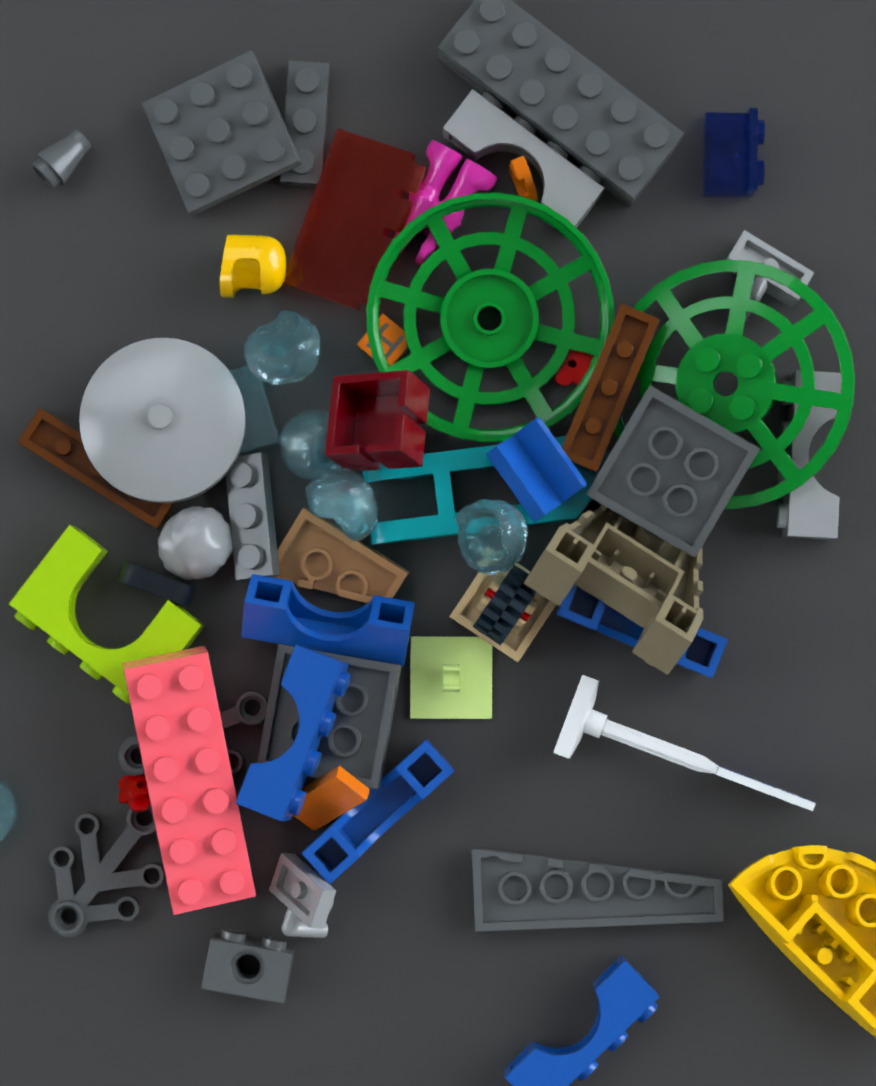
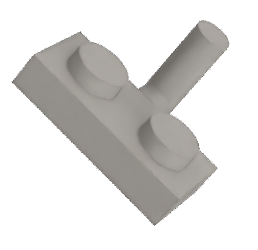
(753, 249)
(305, 895)

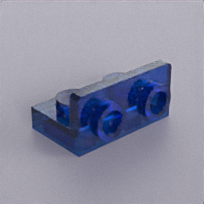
(732, 154)

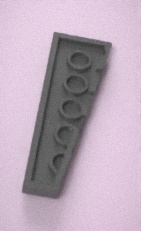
(555, 893)

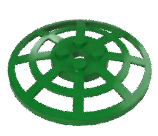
(491, 289)
(752, 367)

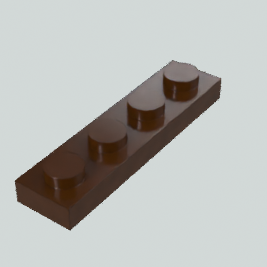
(609, 387)
(65, 450)

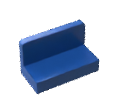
(536, 469)

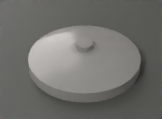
(162, 420)

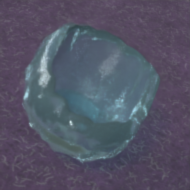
(283, 349)
(305, 443)
(346, 499)
(491, 535)

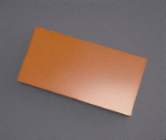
(331, 797)

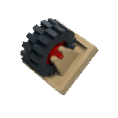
(503, 610)

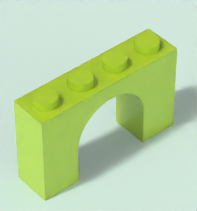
(50, 603)

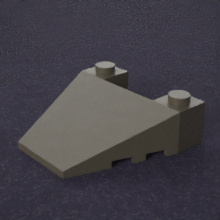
(631, 574)

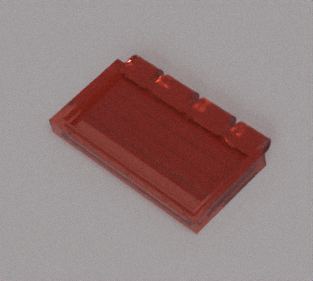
(351, 218)

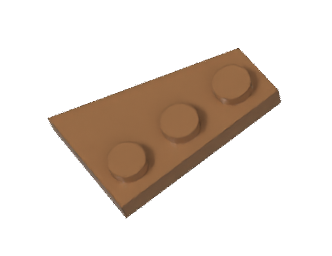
(325, 559)

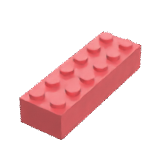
(189, 779)

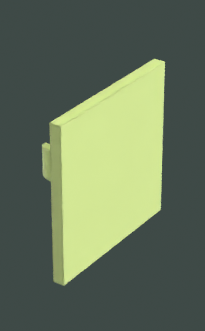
(450, 678)

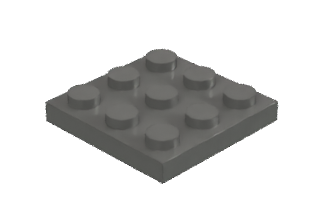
(221, 133)
(672, 471)
(361, 722)

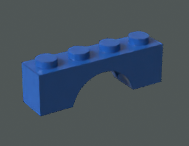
(589, 612)
(282, 616)
(314, 684)
(361, 826)
(622, 1000)

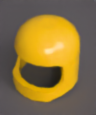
(252, 264)

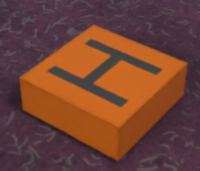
(392, 339)

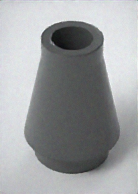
(60, 159)

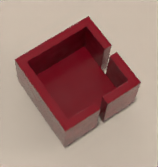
(377, 421)

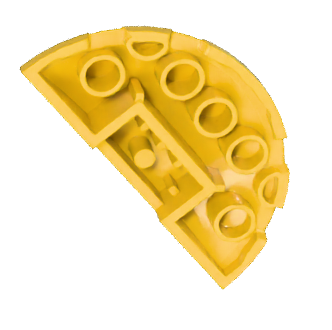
(823, 919)

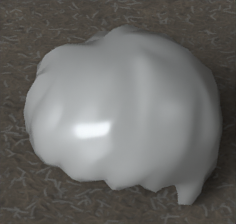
(195, 543)

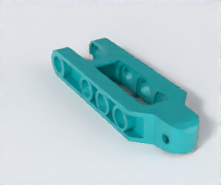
(444, 524)

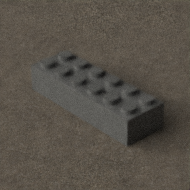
(560, 95)

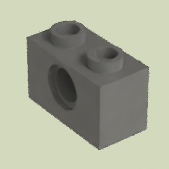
(225, 975)

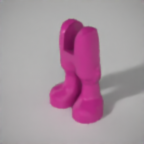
(469, 180)

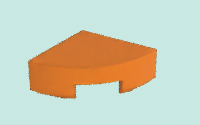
(522, 178)

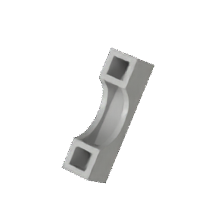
(483, 129)
(810, 509)

